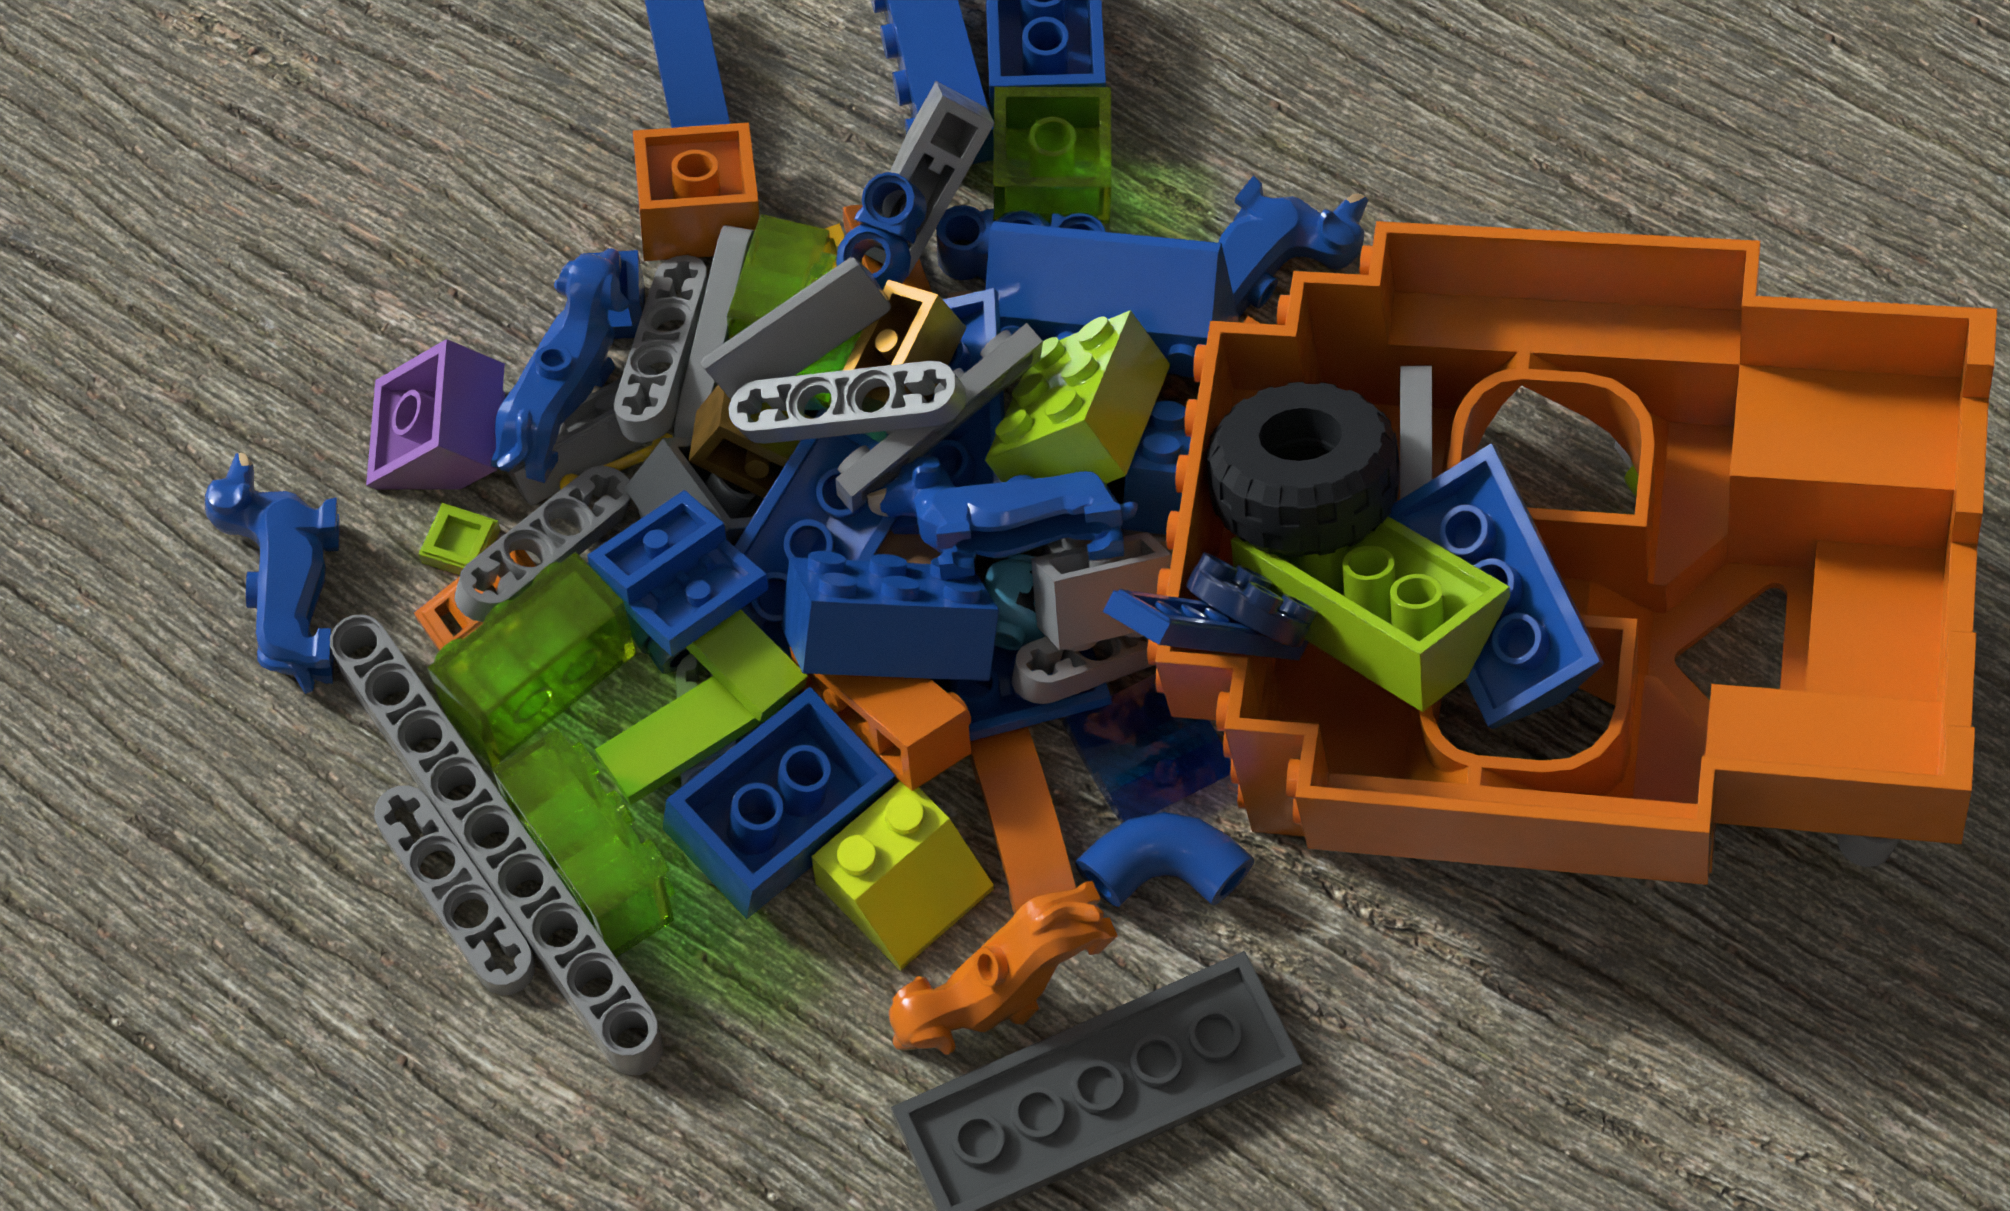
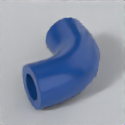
(1164, 847)

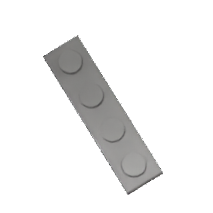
(1003, 362)

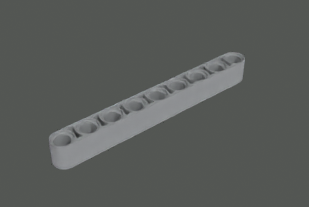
(506, 865)

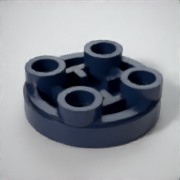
(1248, 601)

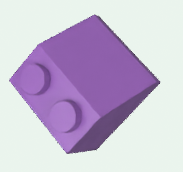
(435, 420)

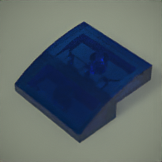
(1143, 754)

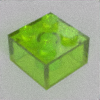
(1052, 151)

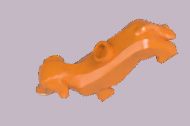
(1003, 973)

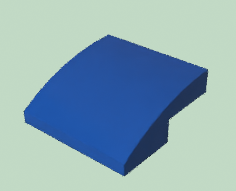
(678, 572)

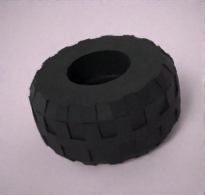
(1303, 469)

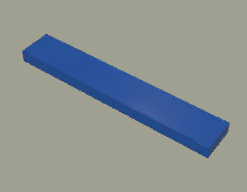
(1192, 625)

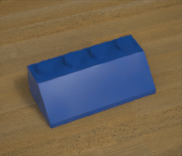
(1072, 276)

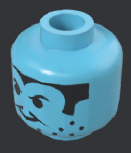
(1013, 592)

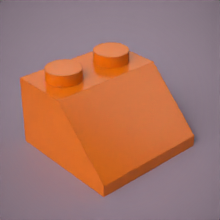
(693, 186)

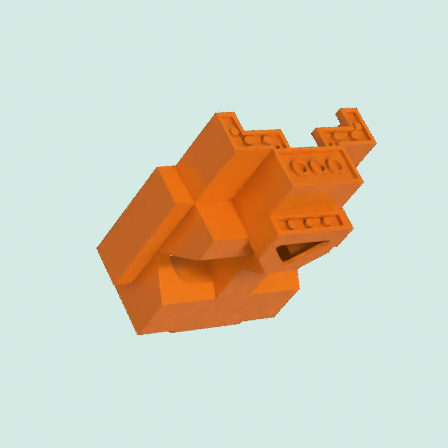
(1768, 452)

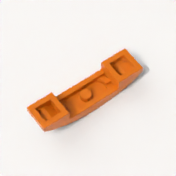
(1021, 815)

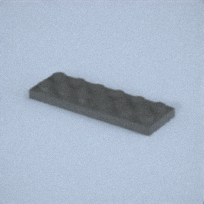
(1097, 1088)

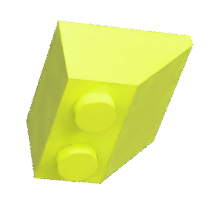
(901, 873)

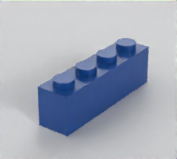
(930, 47)

